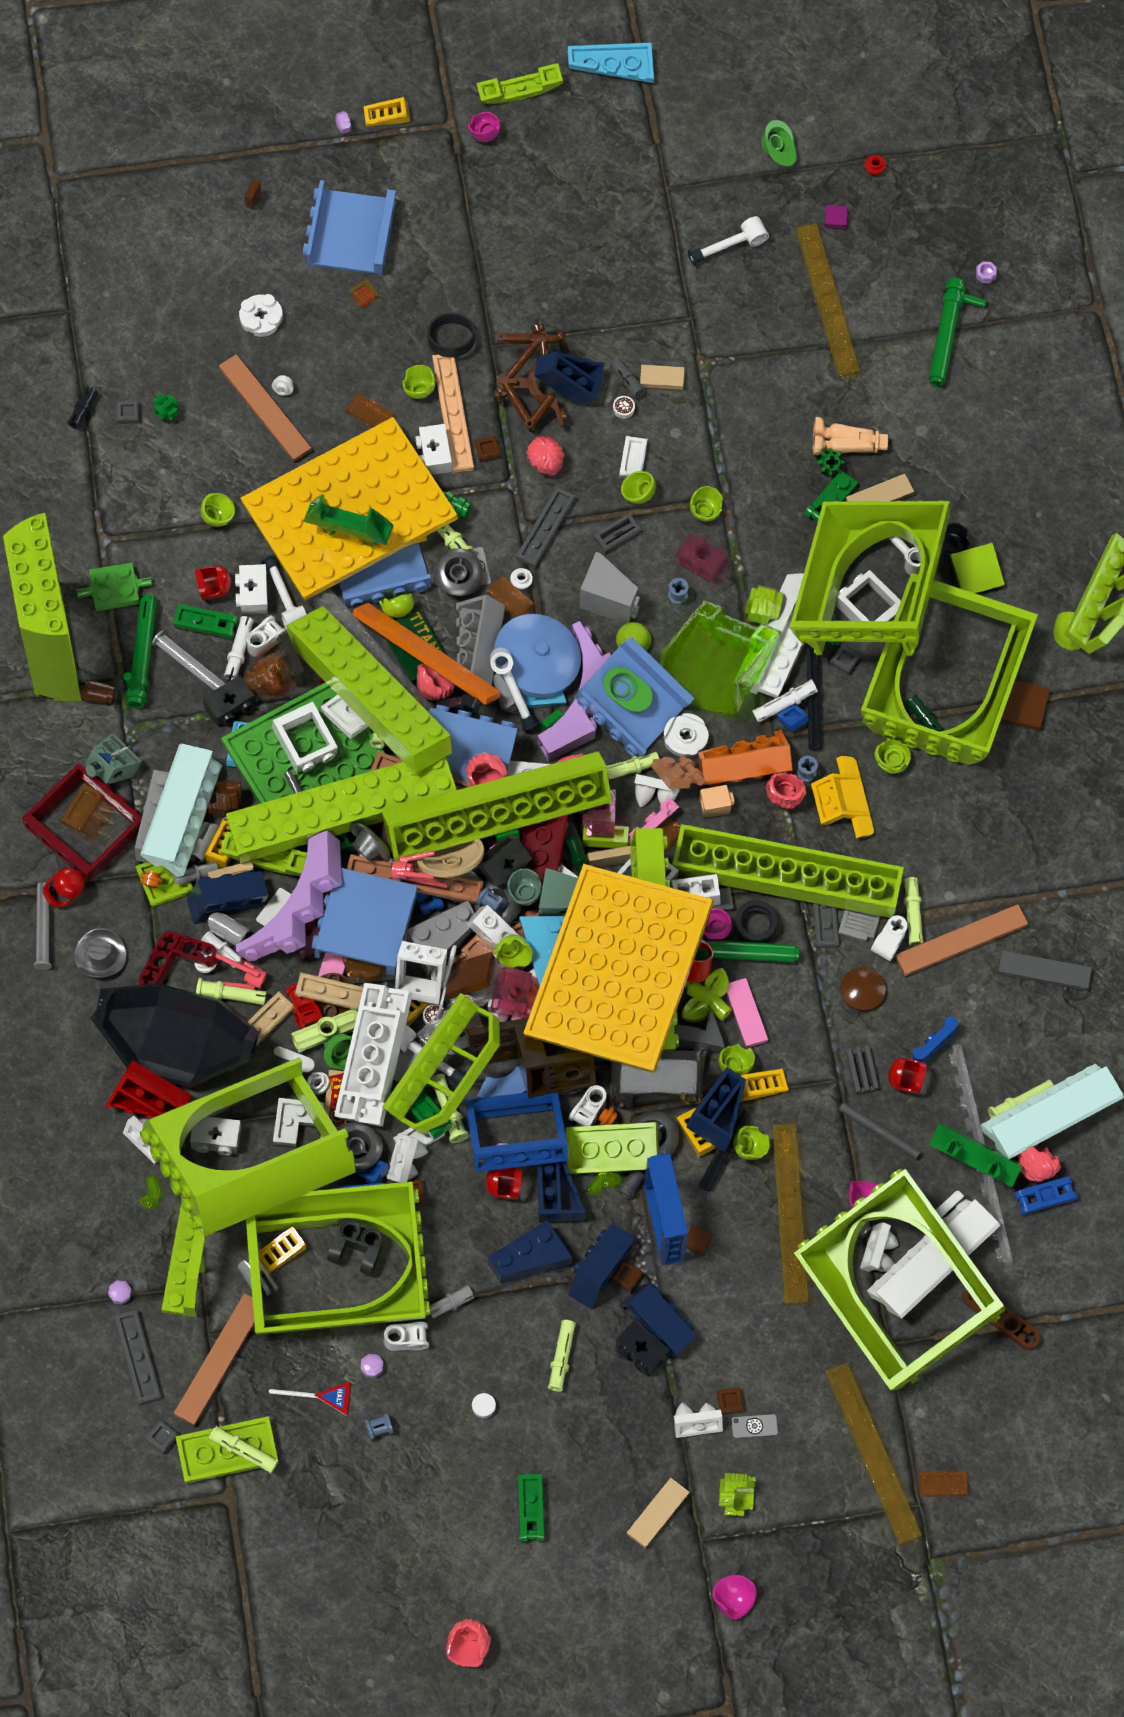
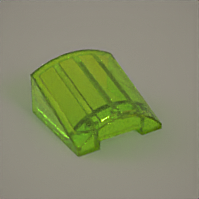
(718, 658)

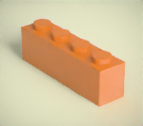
(746, 760)

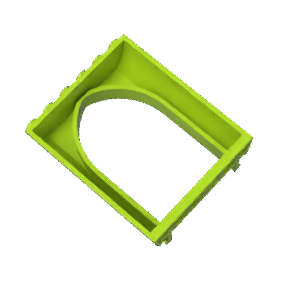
(839, 538)
(41, 610)
(971, 740)
(230, 1196)
(383, 1207)
(830, 1265)

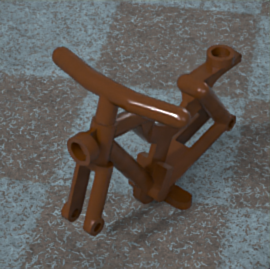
(508, 381)

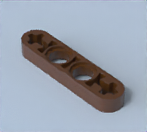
(1011, 1334)

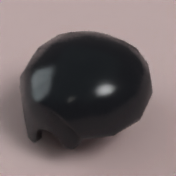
(955, 539)

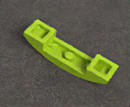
(520, 87)
(284, 862)

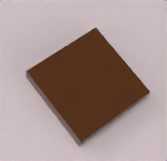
(1026, 705)
(470, 975)

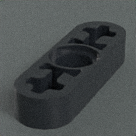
(464, 703)

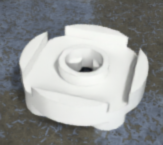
(256, 304)
(681, 724)

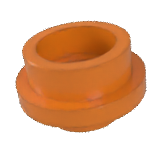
(151, 879)
(607, 1116)

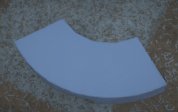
(506, 1085)

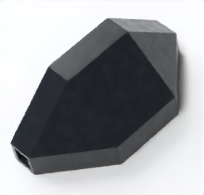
(174, 1032)

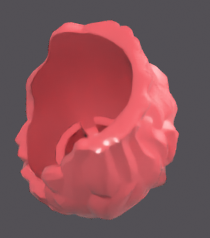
(546, 455)
(432, 684)
(485, 768)
(785, 790)
(1038, 1163)
(468, 1643)

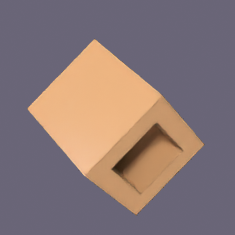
(716, 801)

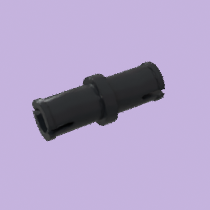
(82, 407)

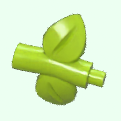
(707, 998)

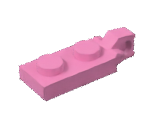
(667, 808)

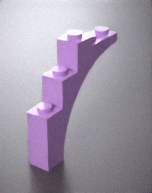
(577, 724)
(305, 904)

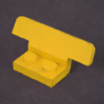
(844, 797)

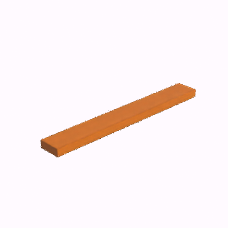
(426, 653)

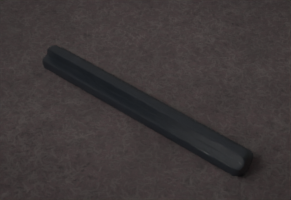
(814, 729)

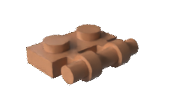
(676, 774)

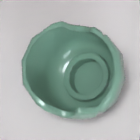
(524, 887)

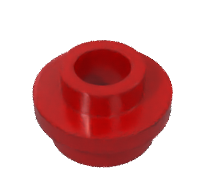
(875, 169)

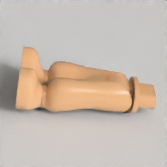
(846, 439)

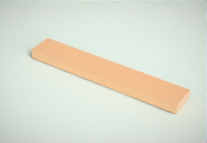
(453, 413)

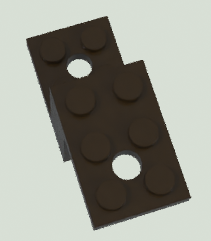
(540, 1073)

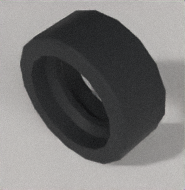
(756, 906)

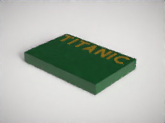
(418, 625)

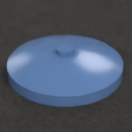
(542, 654)

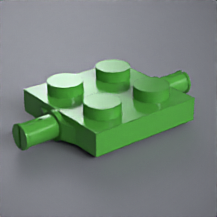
(114, 587)

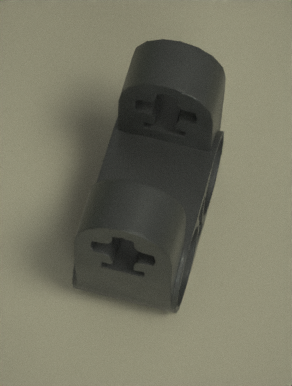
(358, 1243)

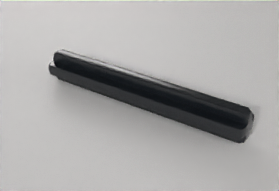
(720, 1157)

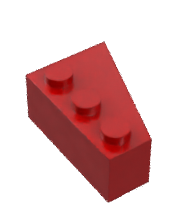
(146, 1093)

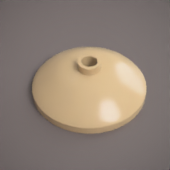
(453, 860)

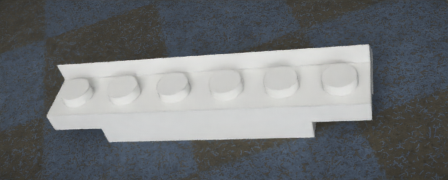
(787, 649)
(373, 1054)
(925, 1266)

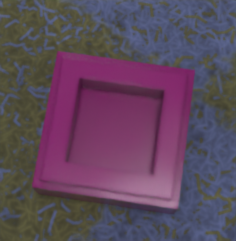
(836, 217)

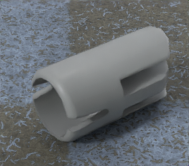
(505, 700)
(203, 841)
(228, 928)
(244, 1268)

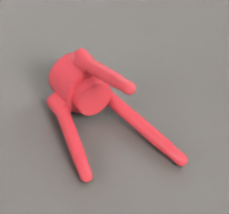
(404, 870)
(254, 975)

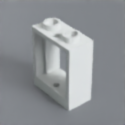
(858, 583)
(296, 718)
(430, 990)

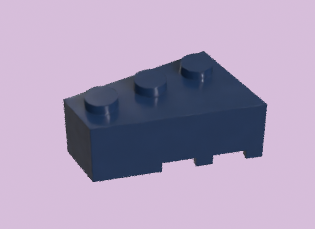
(570, 376)
(227, 893)
(718, 1110)
(557, 1194)
(530, 1254)
(600, 1264)
(659, 1317)

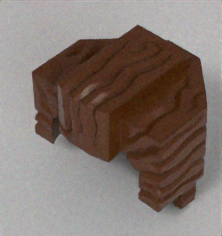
(226, 798)

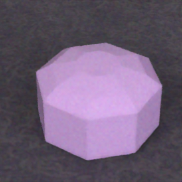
(343, 122)
(986, 272)
(119, 1292)
(371, 1365)

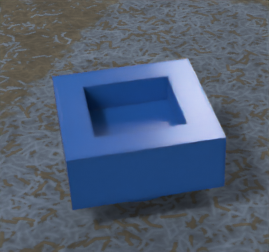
(792, 717)
(374, 1173)

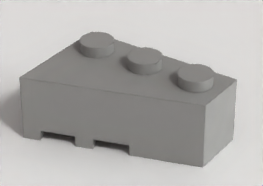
(443, 931)

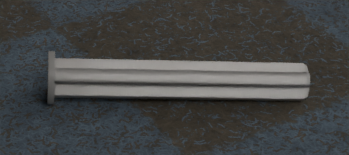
(187, 661)
(42, 933)

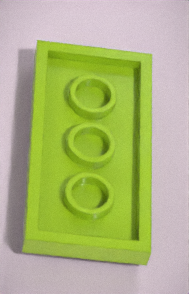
(611, 1147)
(206, 1459)

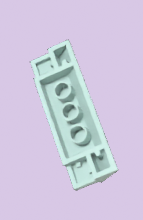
(181, 809)
(1052, 1110)

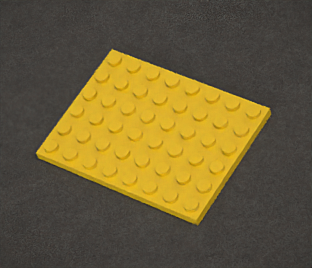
(361, 474)
(618, 968)

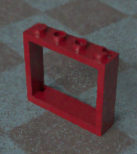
(117, 802)

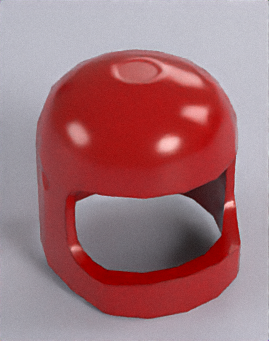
(213, 581)
(67, 883)
(701, 969)
(907, 1075)
(504, 1183)

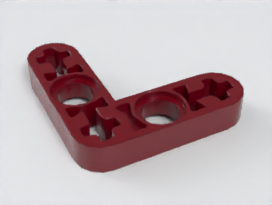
(176, 950)

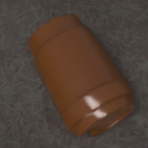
(97, 692)

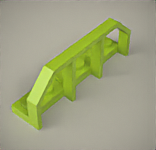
(1094, 598)
(430, 1058)
(184, 1268)

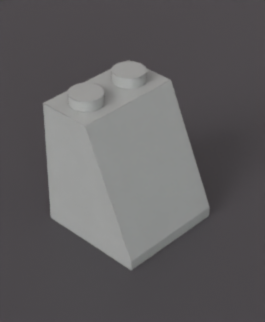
(609, 592)

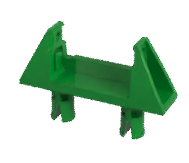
(371, 528)
(975, 1154)

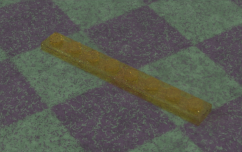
(827, 301)
(789, 1213)
(873, 1454)

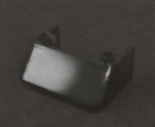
(675, 1074)

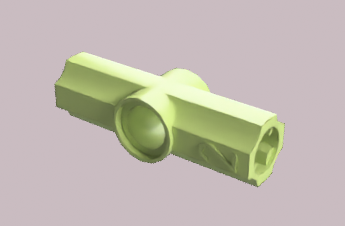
(313, 1036)

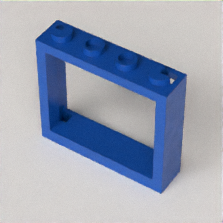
(518, 1153)
(665, 1209)

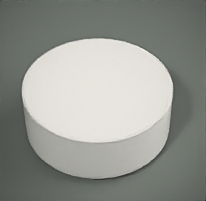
(483, 1405)

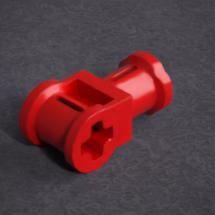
(304, 1009)

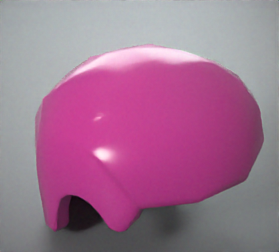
(484, 126)
(718, 925)

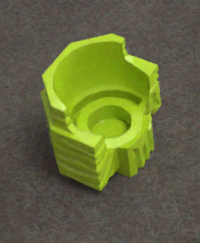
(763, 604)
(736, 1493)

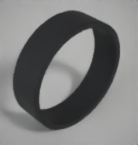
(451, 351)

